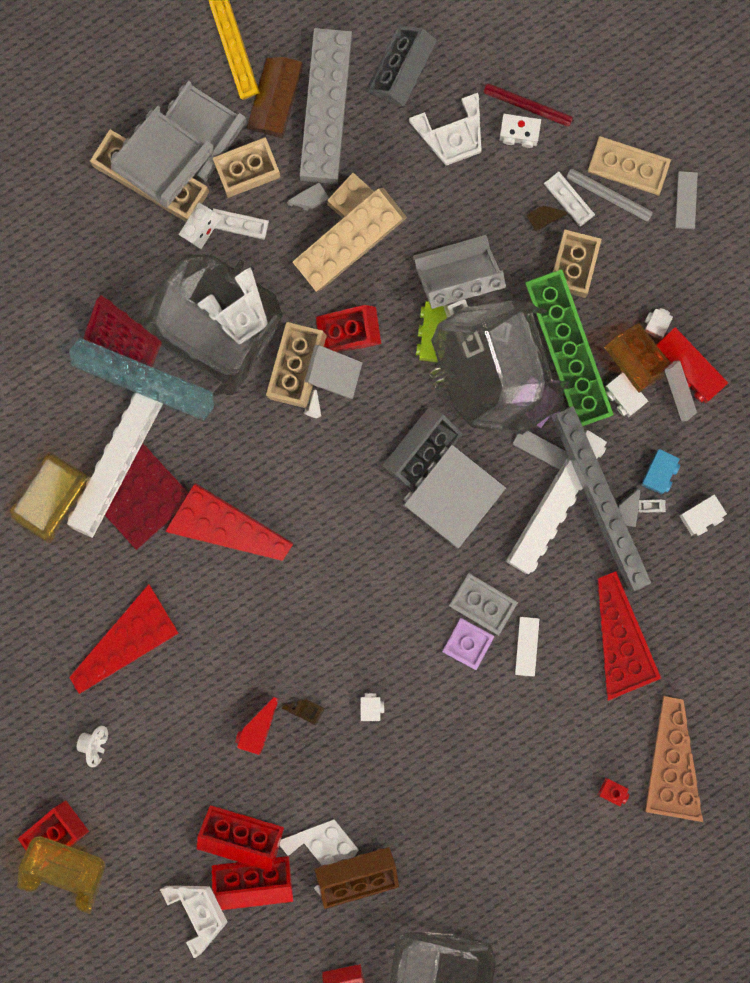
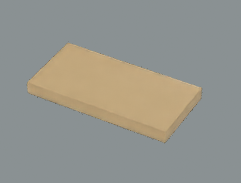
(629, 165)

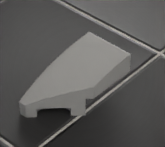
(309, 198)
(629, 508)

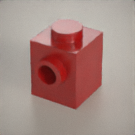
(614, 792)

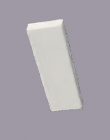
(569, 199)
(241, 224)
(527, 646)

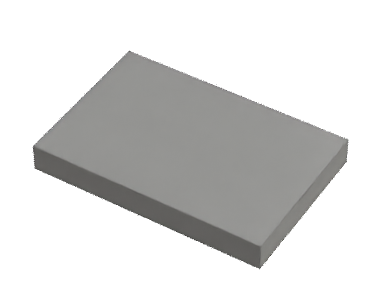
(333, 372)
(483, 604)

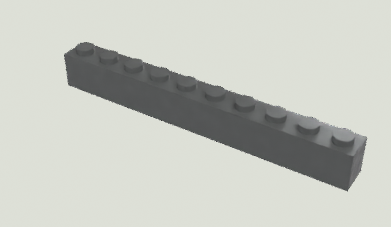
(600, 498)

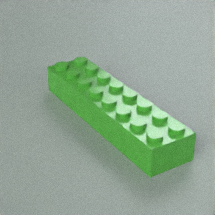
(569, 347)

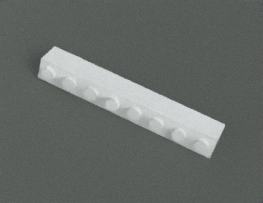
(114, 464)
(550, 513)

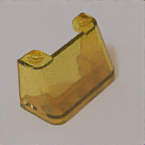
(49, 497)
(63, 868)

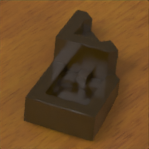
(544, 216)
(306, 710)

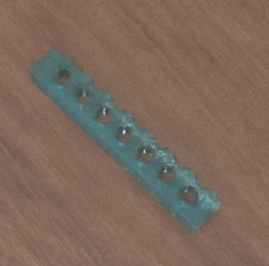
(142, 379)

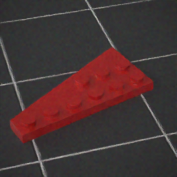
(217, 522)
(132, 636)
(625, 651)

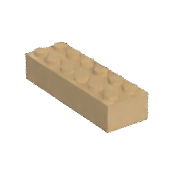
(181, 206)
(349, 239)

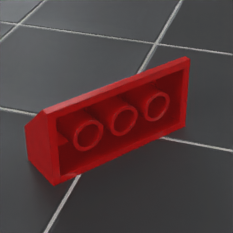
(698, 371)
(240, 838)
(248, 886)

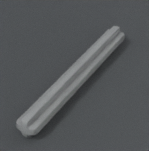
(609, 195)

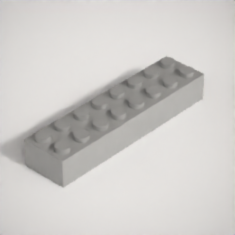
(326, 106)

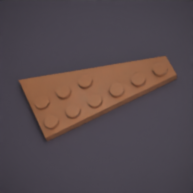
(673, 775)

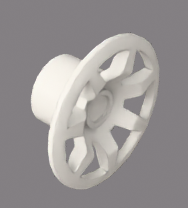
(91, 744)

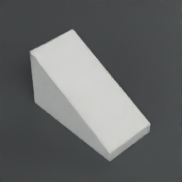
(313, 407)
(652, 505)

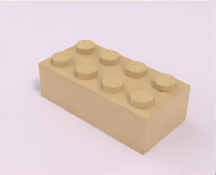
(292, 364)

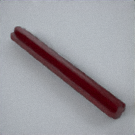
(528, 105)

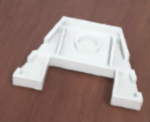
(456, 139)
(242, 317)
(325, 841)
(202, 911)

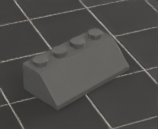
(401, 65)
(421, 447)

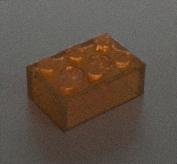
(638, 357)

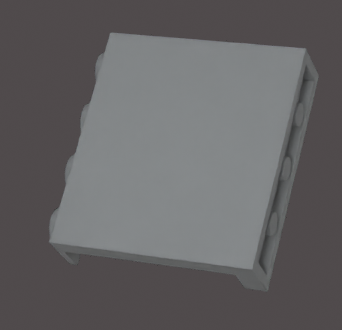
(205, 121)
(160, 157)
(458, 271)
(453, 495)

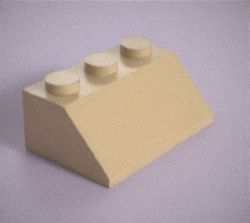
(246, 167)

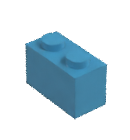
(660, 472)

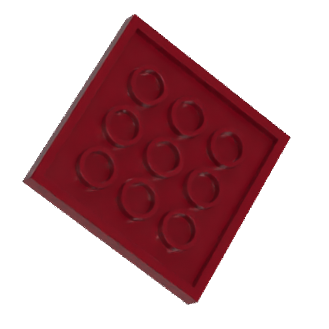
(120, 333)
(145, 499)

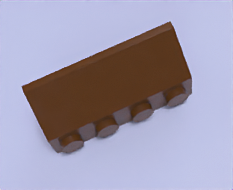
(276, 96)
(356, 877)

